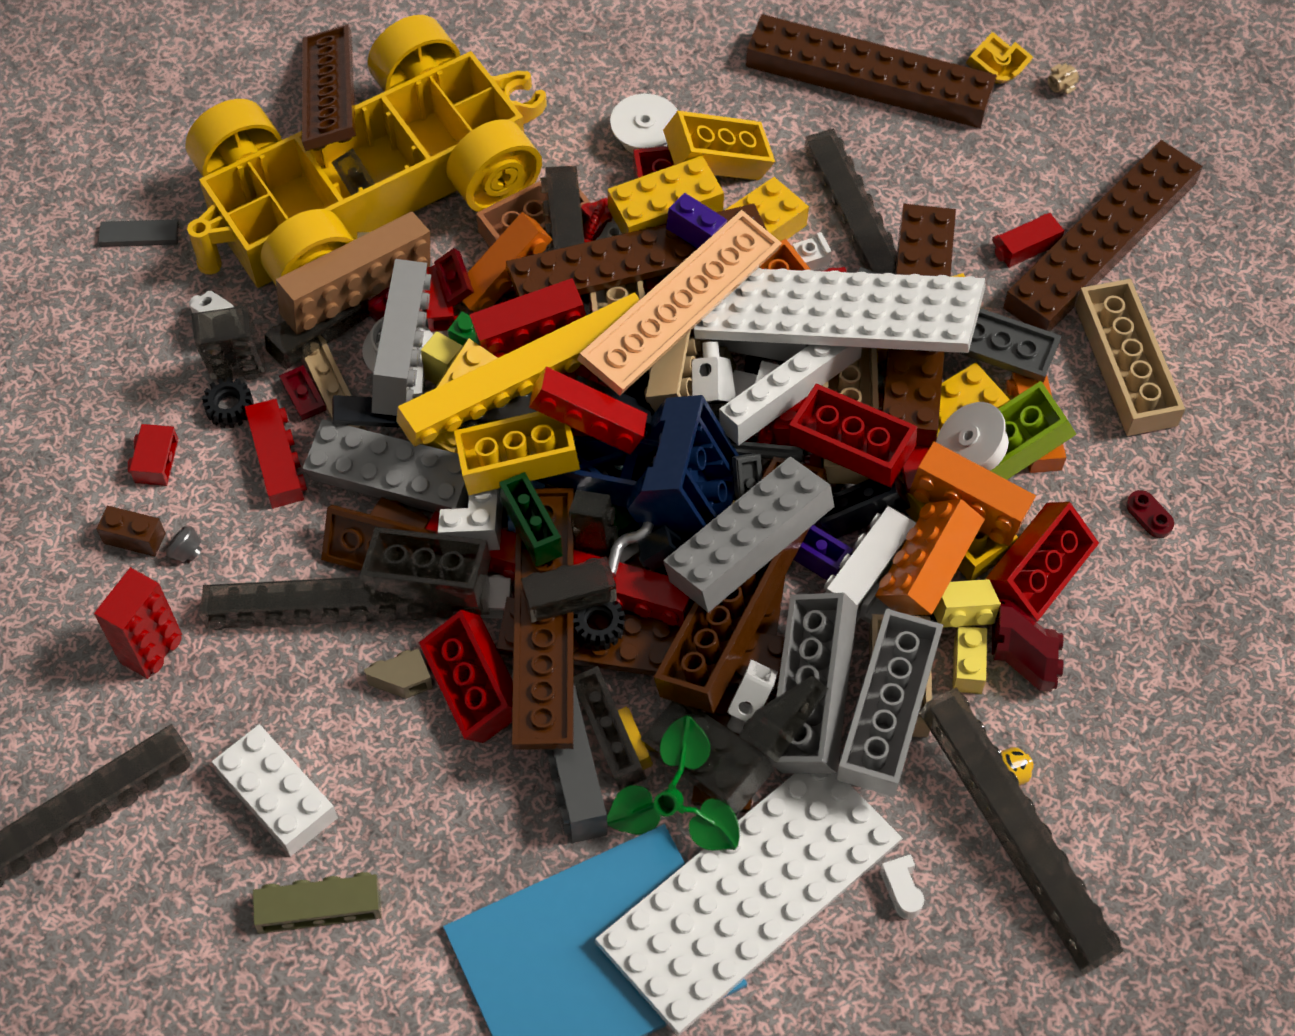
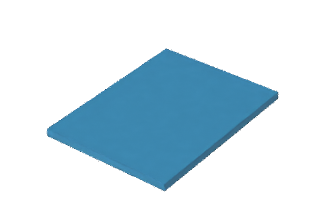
(537, 953)

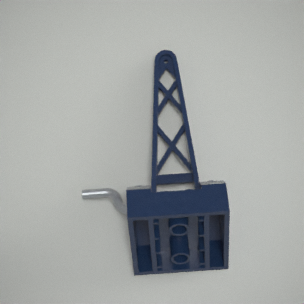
(684, 477)

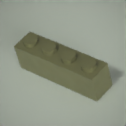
(317, 903)

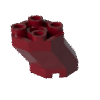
(1027, 646)

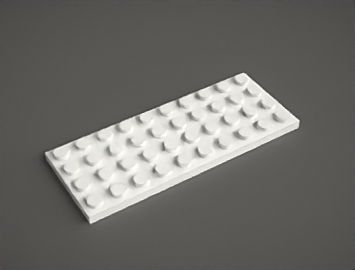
(849, 310)
(741, 905)

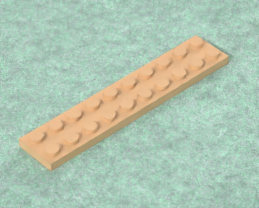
(678, 302)

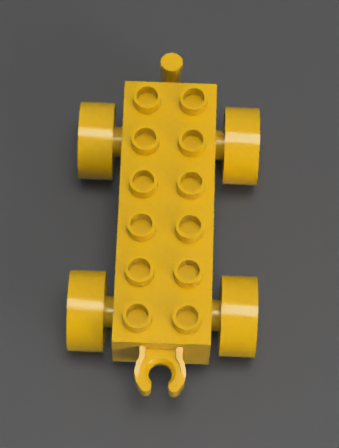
(427, 135)

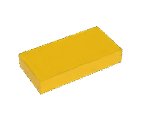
(635, 737)

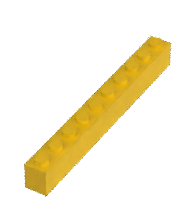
(504, 377)

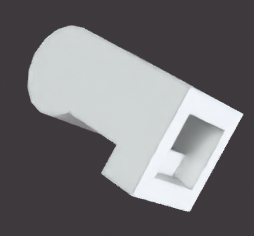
(900, 886)

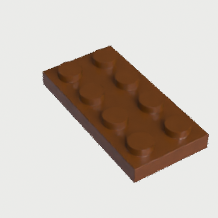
(349, 535)

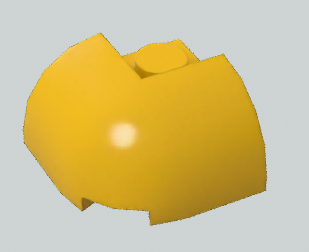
(999, 58)

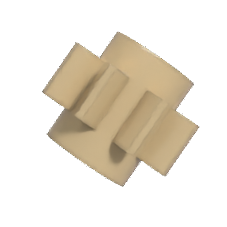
(1063, 78)

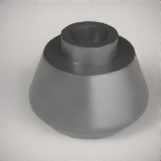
(184, 545)

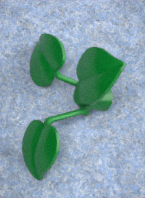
(713, 825)

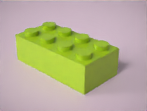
(1033, 429)

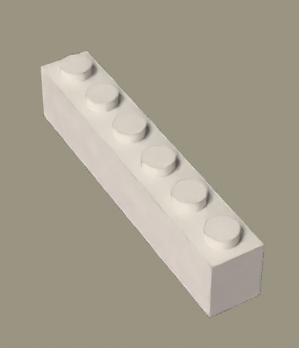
(783, 389)

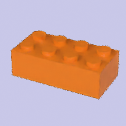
(950, 476)
(929, 557)

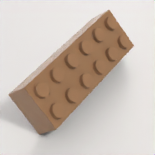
(350, 272)

